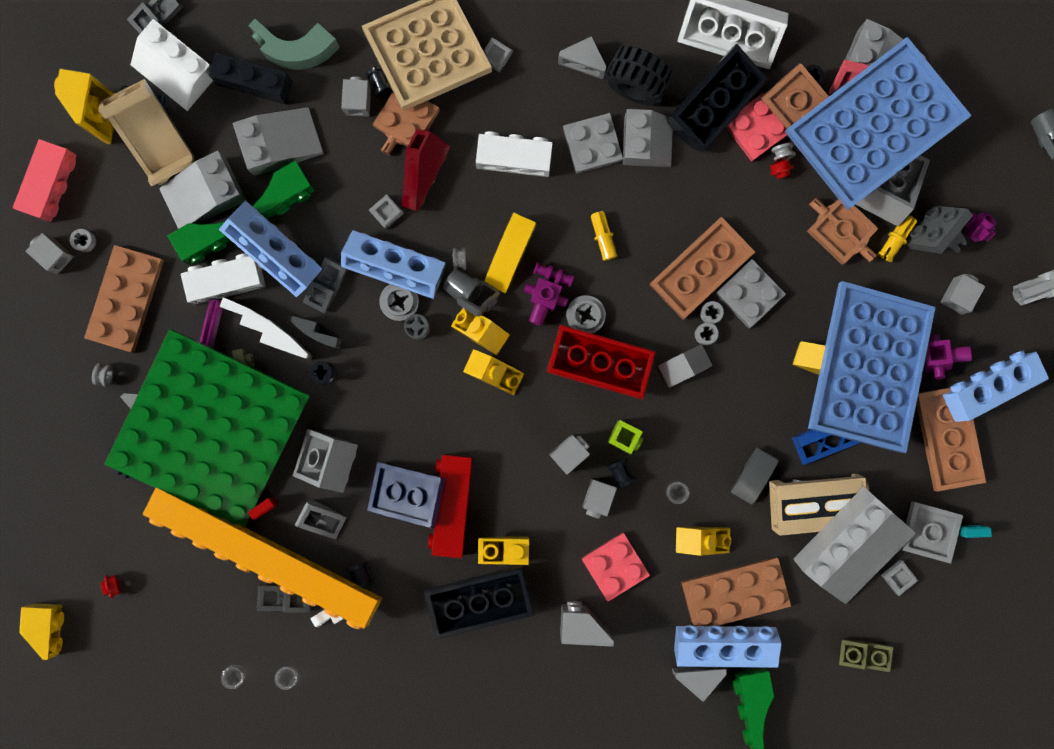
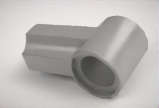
(1035, 289)

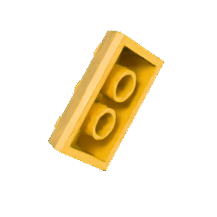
(81, 98)

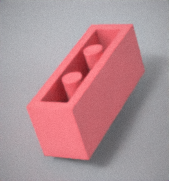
(45, 181)

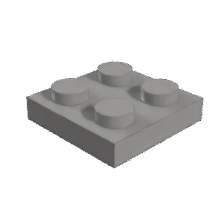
(592, 143)
(750, 293)
(934, 530)

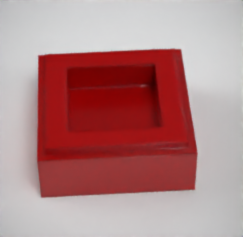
(263, 508)

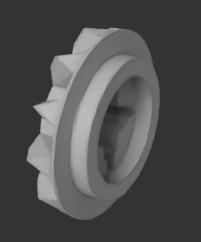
(581, 304)
(396, 313)

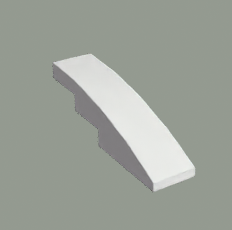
(271, 333)

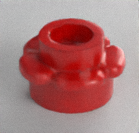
(781, 168)
(110, 586)

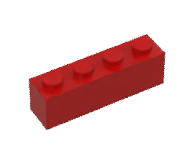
(452, 515)

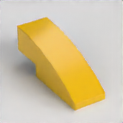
(510, 252)

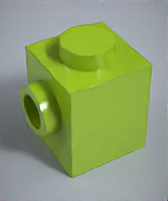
(625, 437)

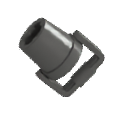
(1044, 130)
(467, 290)

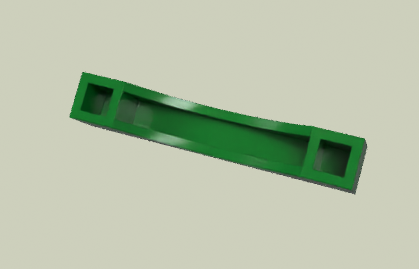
(286, 188)
(755, 696)

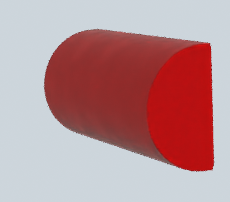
(601, 362)

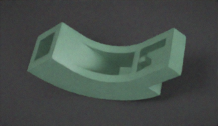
(299, 54)

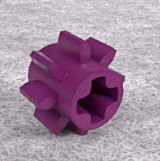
(980, 227)

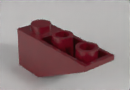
(422, 164)

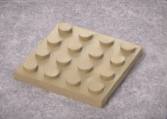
(426, 50)

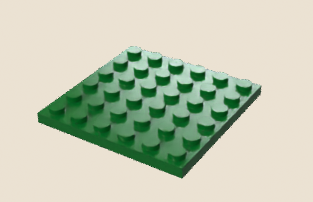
(206, 428)

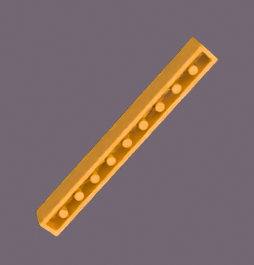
(265, 558)

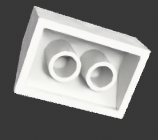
(170, 65)

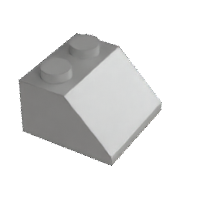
(646, 139)
(325, 461)
(582, 627)

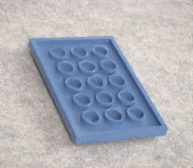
(877, 123)
(872, 367)

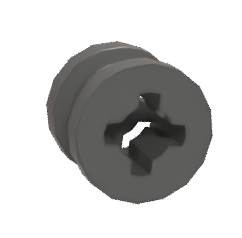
(417, 322)

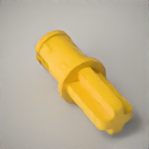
(603, 236)
(897, 238)

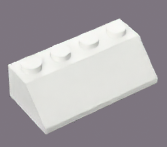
(723, 23)

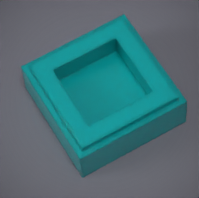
(973, 531)

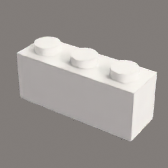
(514, 154)
(222, 279)

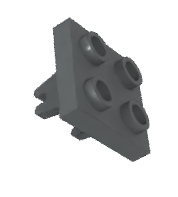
(940, 230)

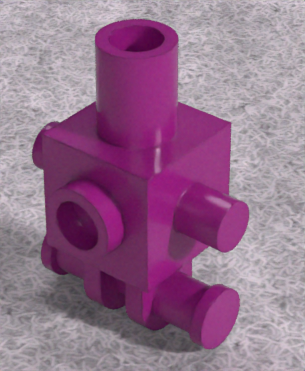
(545, 293)
(941, 356)

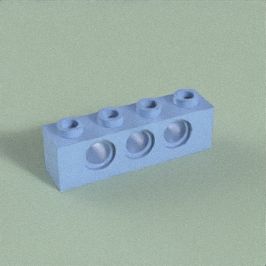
(259, 247)
(392, 264)
(1010, 379)
(727, 646)

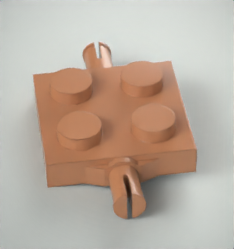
(401, 125)
(842, 231)

